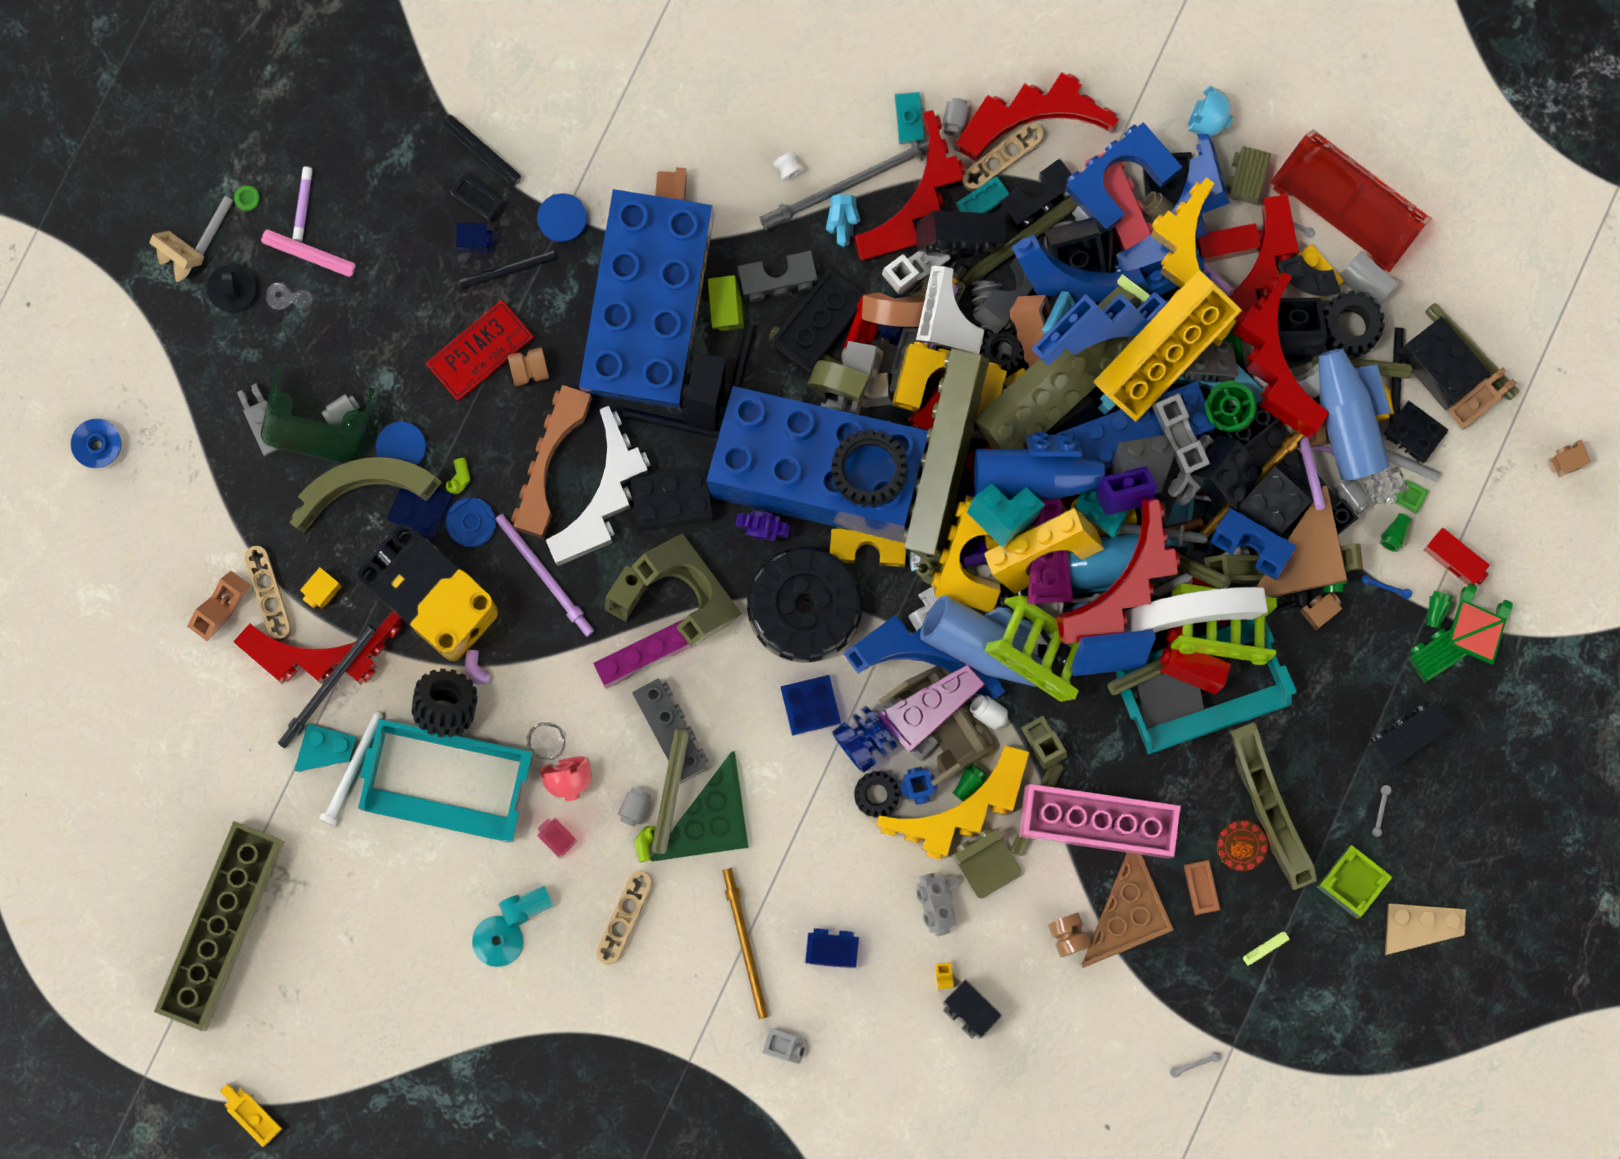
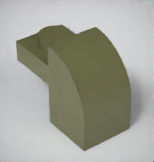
(1044, 742)

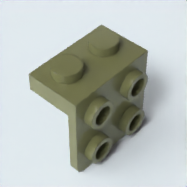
(987, 863)

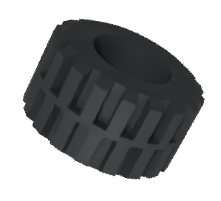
(1366, 310)
(441, 718)

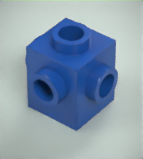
(922, 776)

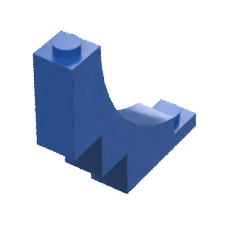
(1149, 252)
(1052, 276)
(1088, 324)

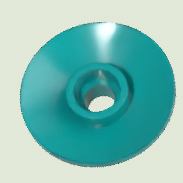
(505, 952)

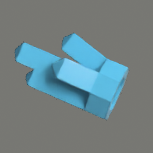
(842, 218)

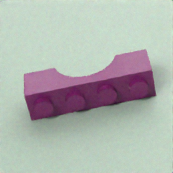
(640, 654)

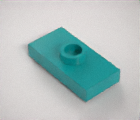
(909, 117)
(984, 198)

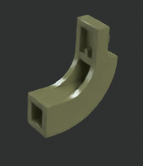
(839, 380)

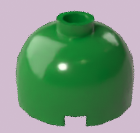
(1221, 404)

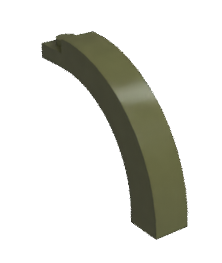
(360, 474)
(1242, 570)

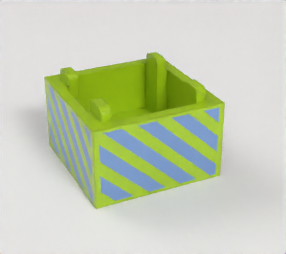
(1354, 882)

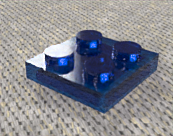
(419, 514)
(810, 705)

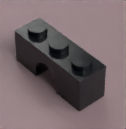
(1022, 209)

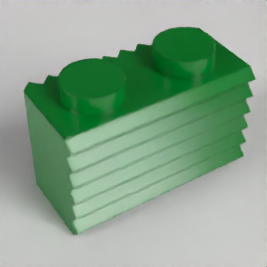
(1435, 656)

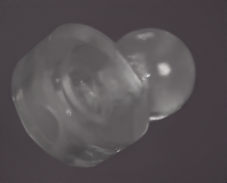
(301, 299)

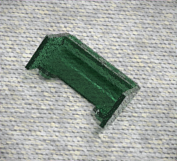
(312, 437)

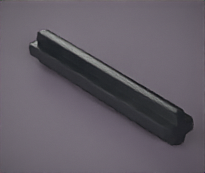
(481, 150)

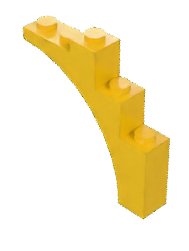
(1178, 235)
(968, 817)

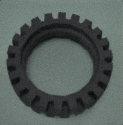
(859, 440)

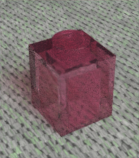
(556, 837)

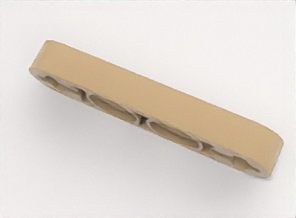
(1004, 159)
(264, 594)
(625, 918)

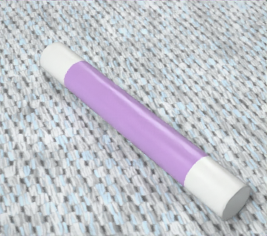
(302, 204)

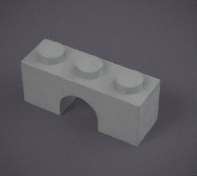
(1175, 425)

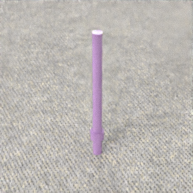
(574, 612)

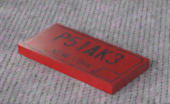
(479, 350)

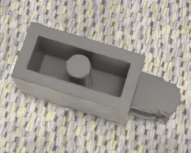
(863, 359)

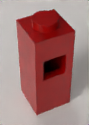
(1230, 243)
(1457, 558)

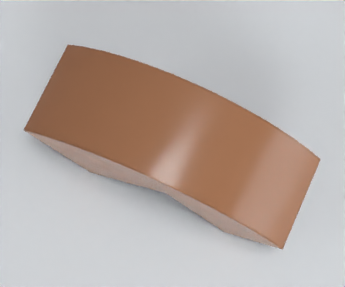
(893, 312)
(219, 607)

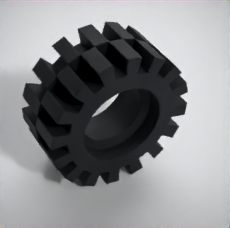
(1009, 337)
(884, 780)

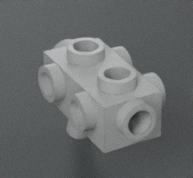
(936, 901)

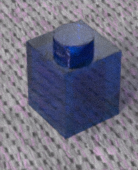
(473, 238)

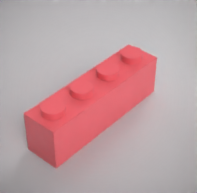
(1133, 226)

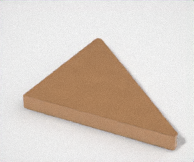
(1317, 554)
(1130, 914)

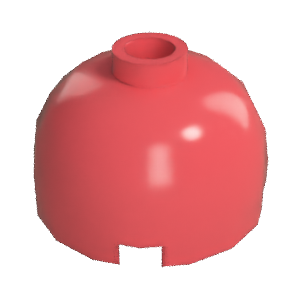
(567, 778)

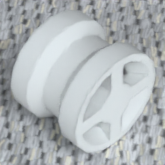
(788, 166)

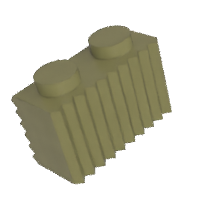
(1249, 175)

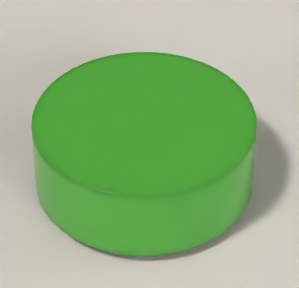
(246, 198)

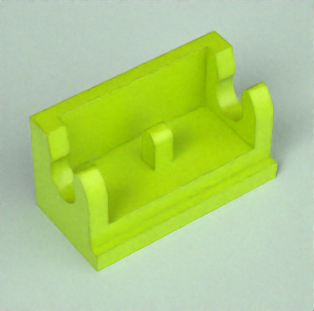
(726, 303)

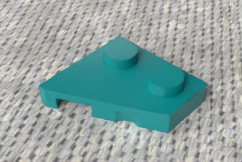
(1091, 508)
(324, 748)

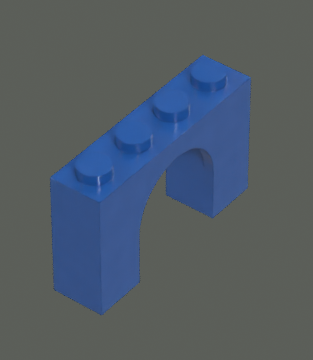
(1137, 146)

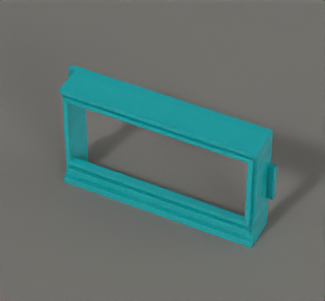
(1221, 715)
(437, 813)

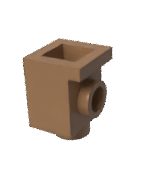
(1569, 459)
(1322, 610)

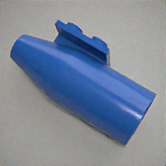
(1048, 468)

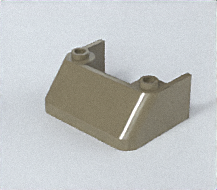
(959, 737)

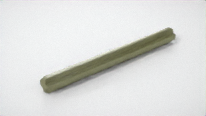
(1006, 251)

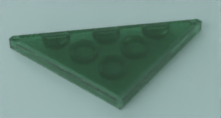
(713, 820)

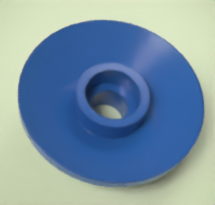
(90, 432)

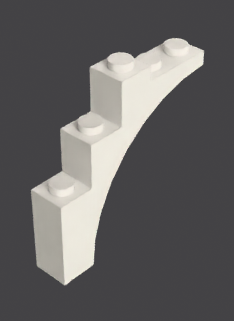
(589, 530)

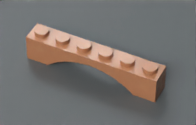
(569, 412)

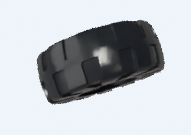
(812, 577)

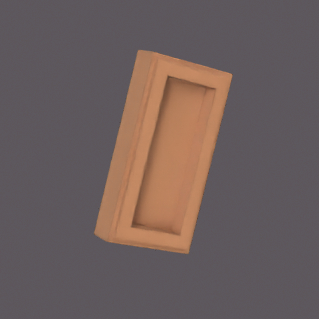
(1201, 887)

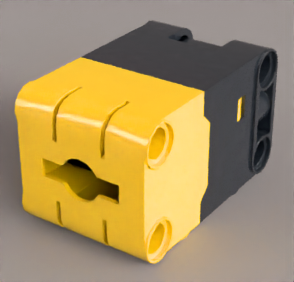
(428, 592)

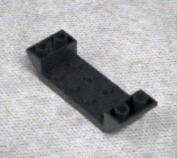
(1263, 439)

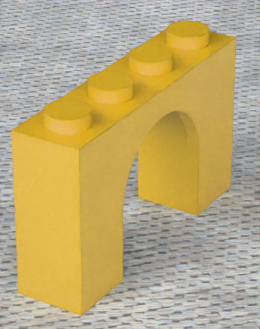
(922, 362)
(1066, 532)
(953, 578)

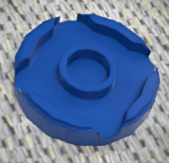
(562, 218)
(401, 442)
(470, 522)

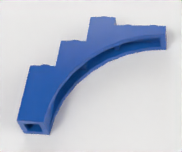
(894, 642)

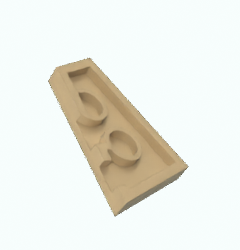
(1421, 925)

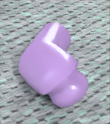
(473, 670)

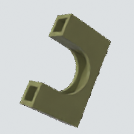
(681, 560)

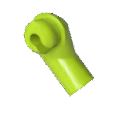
(461, 478)
(642, 843)

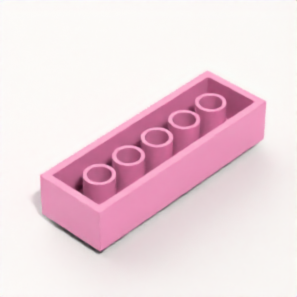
(1099, 821)

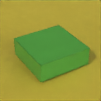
(1412, 497)

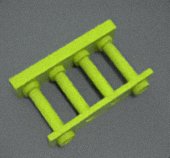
(1188, 644)
(1022, 661)

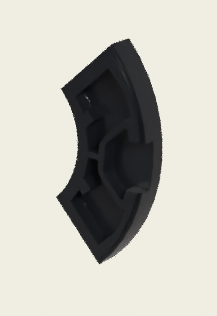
(1309, 279)

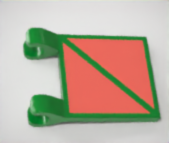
(1477, 629)

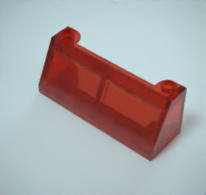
(1351, 199)

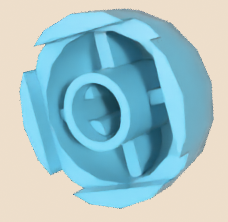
(1211, 113)

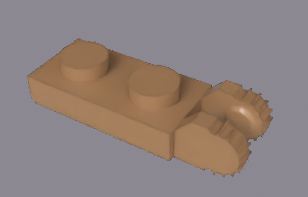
(1479, 400)

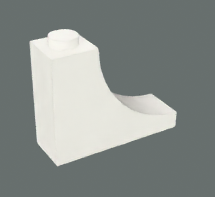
(942, 319)

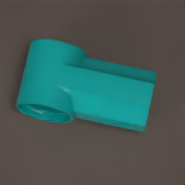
(519, 908)

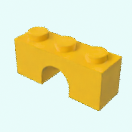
(846, 543)

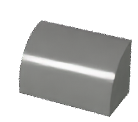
(1369, 278)

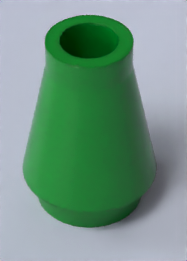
(1396, 532)
(1438, 608)
(969, 782)

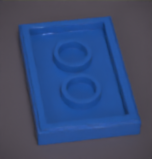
(1112, 652)

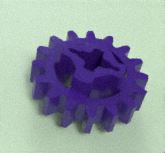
(762, 525)

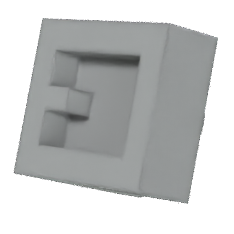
(785, 1046)

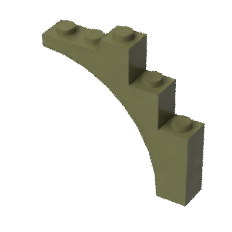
(1269, 807)

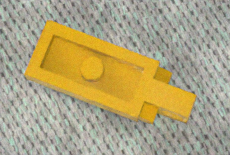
(250, 1115)

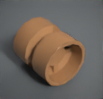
(528, 366)
(1069, 935)

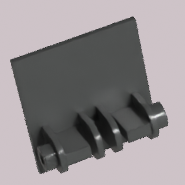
(1214, 361)

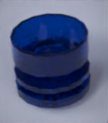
(864, 739)

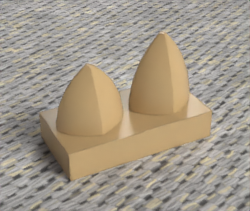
(173, 248)

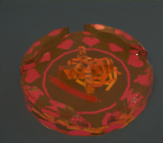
(1242, 845)

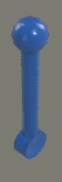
(1406, 593)

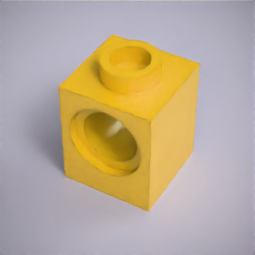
(320, 589)

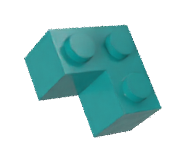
(1002, 517)

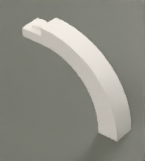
(1196, 608)

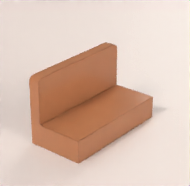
(672, 184)

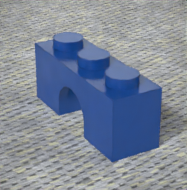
(1238, 531)

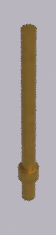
(1289, 444)
(733, 894)

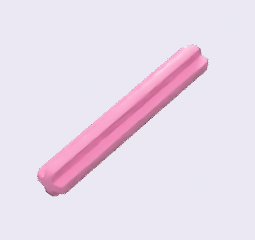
(308, 253)

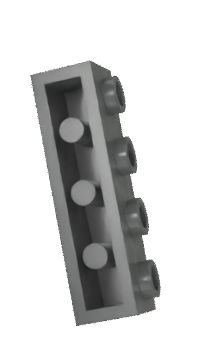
(664, 720)

